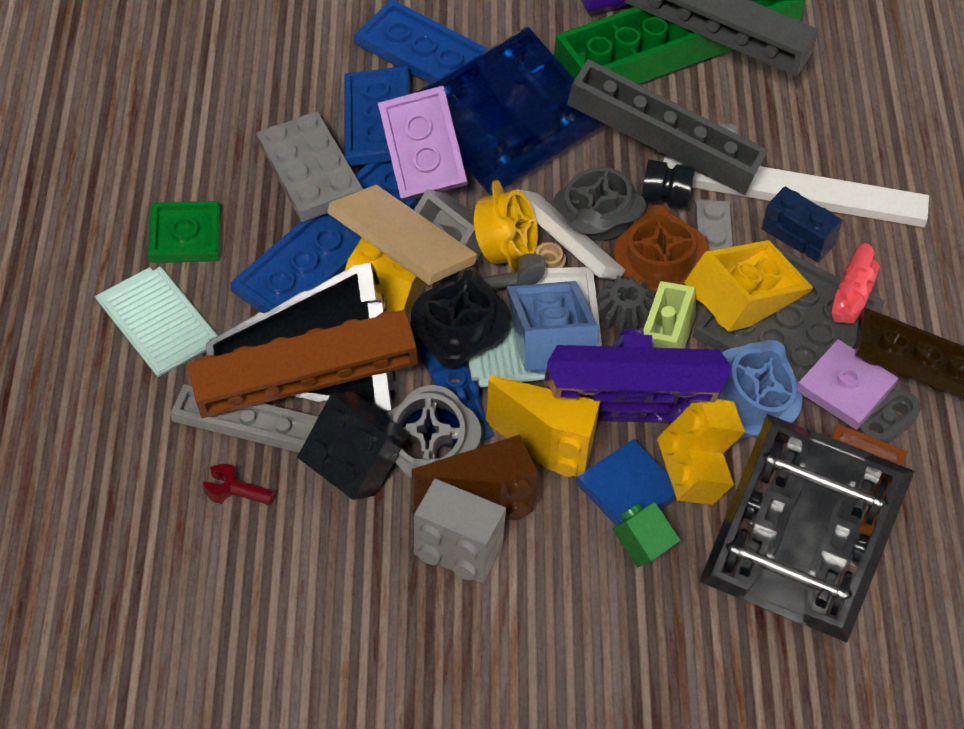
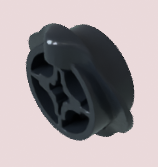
(459, 319)

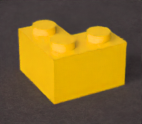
(695, 450)

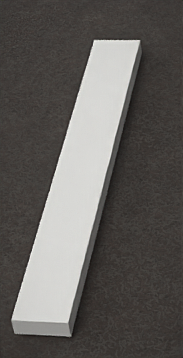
(828, 193)

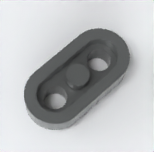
(887, 421)

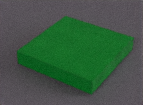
(184, 232)

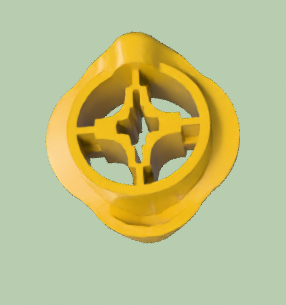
(505, 226)

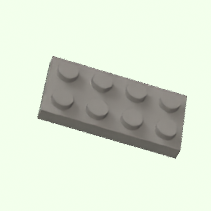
(308, 164)

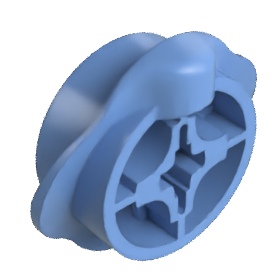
(761, 384)

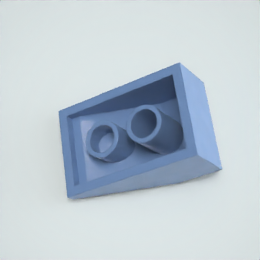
(549, 317)

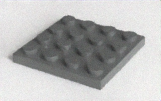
(802, 326)

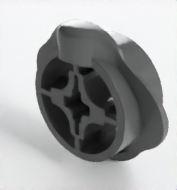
(600, 203)

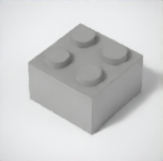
(458, 531)

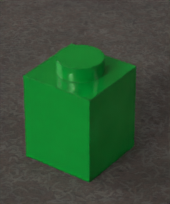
(645, 533)

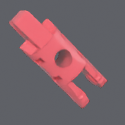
(855, 285)

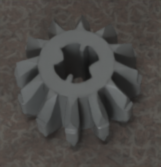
(624, 303)

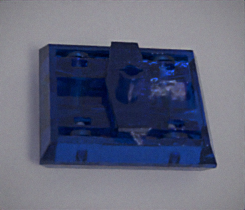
(512, 106)

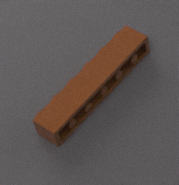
(302, 363)

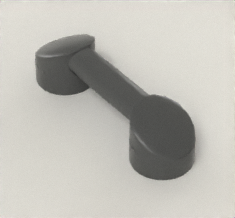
(529, 271)

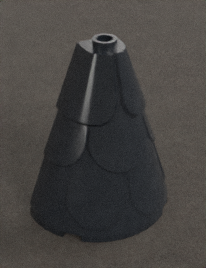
(325, 306)

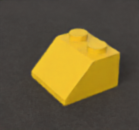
(396, 282)

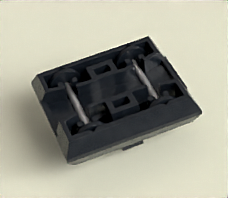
(806, 527)

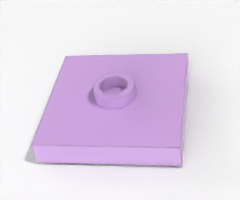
(846, 384)

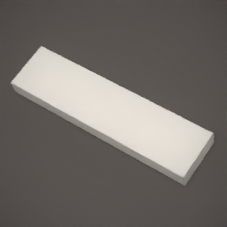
(575, 242)

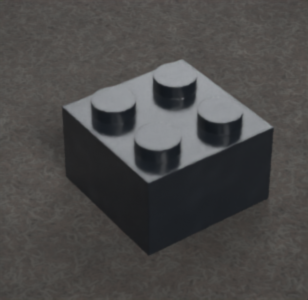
(353, 445)

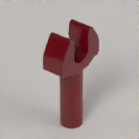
(233, 486)

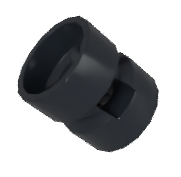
(667, 184)

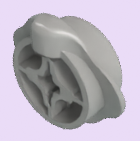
(429, 399)

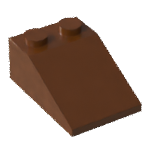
(495, 472)

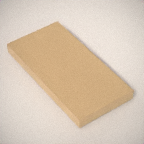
(402, 234)

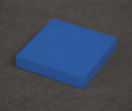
(626, 479)

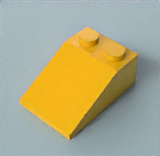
(746, 283)
(554, 430)

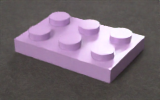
(422, 143)

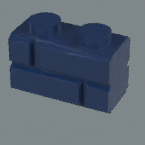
(801, 224)

